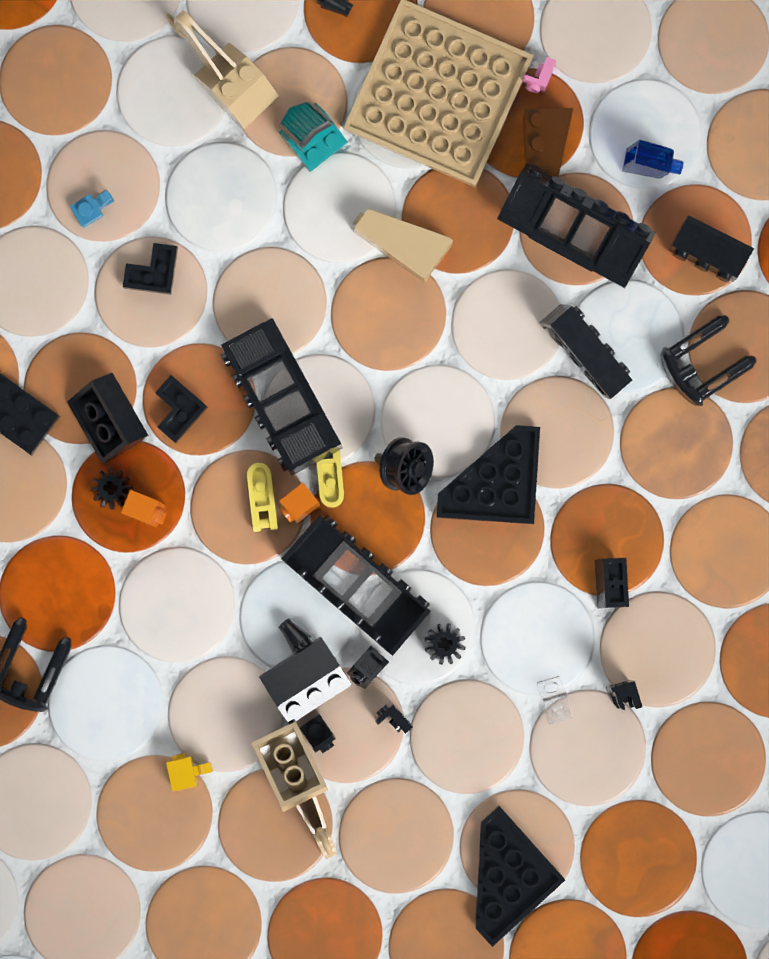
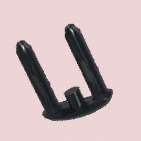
(680, 377)
(15, 695)

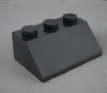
(710, 249)
(107, 417)
(305, 680)

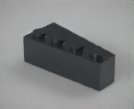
(587, 349)

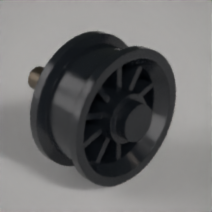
(406, 465)

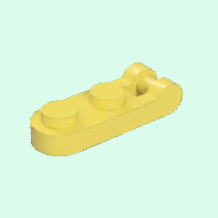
(331, 481)
(261, 496)

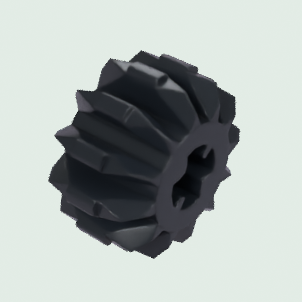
(118, 482)
(448, 636)

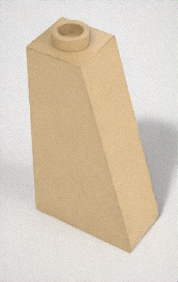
(404, 243)

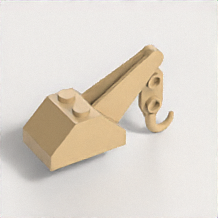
(227, 76)
(294, 777)

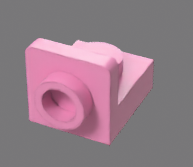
(543, 73)

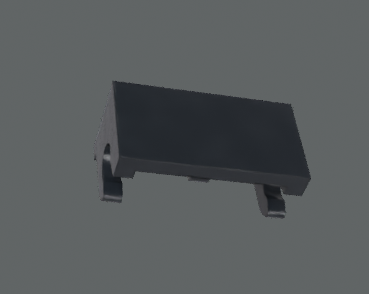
(611, 583)
(625, 692)

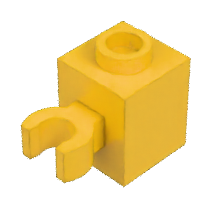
(184, 773)

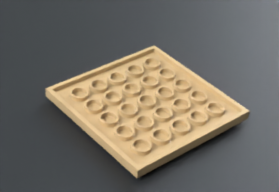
(438, 92)

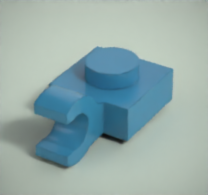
(89, 209)

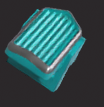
(311, 134)

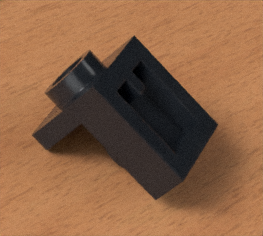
(367, 667)
(398, 720)
(318, 734)

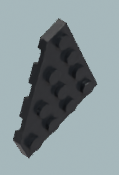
(498, 484)
(510, 876)

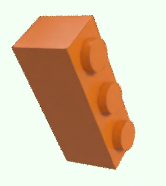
(298, 504)
(144, 509)

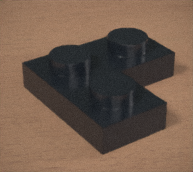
(157, 276)
(185, 407)

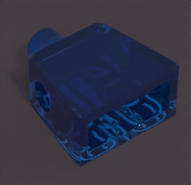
(651, 160)

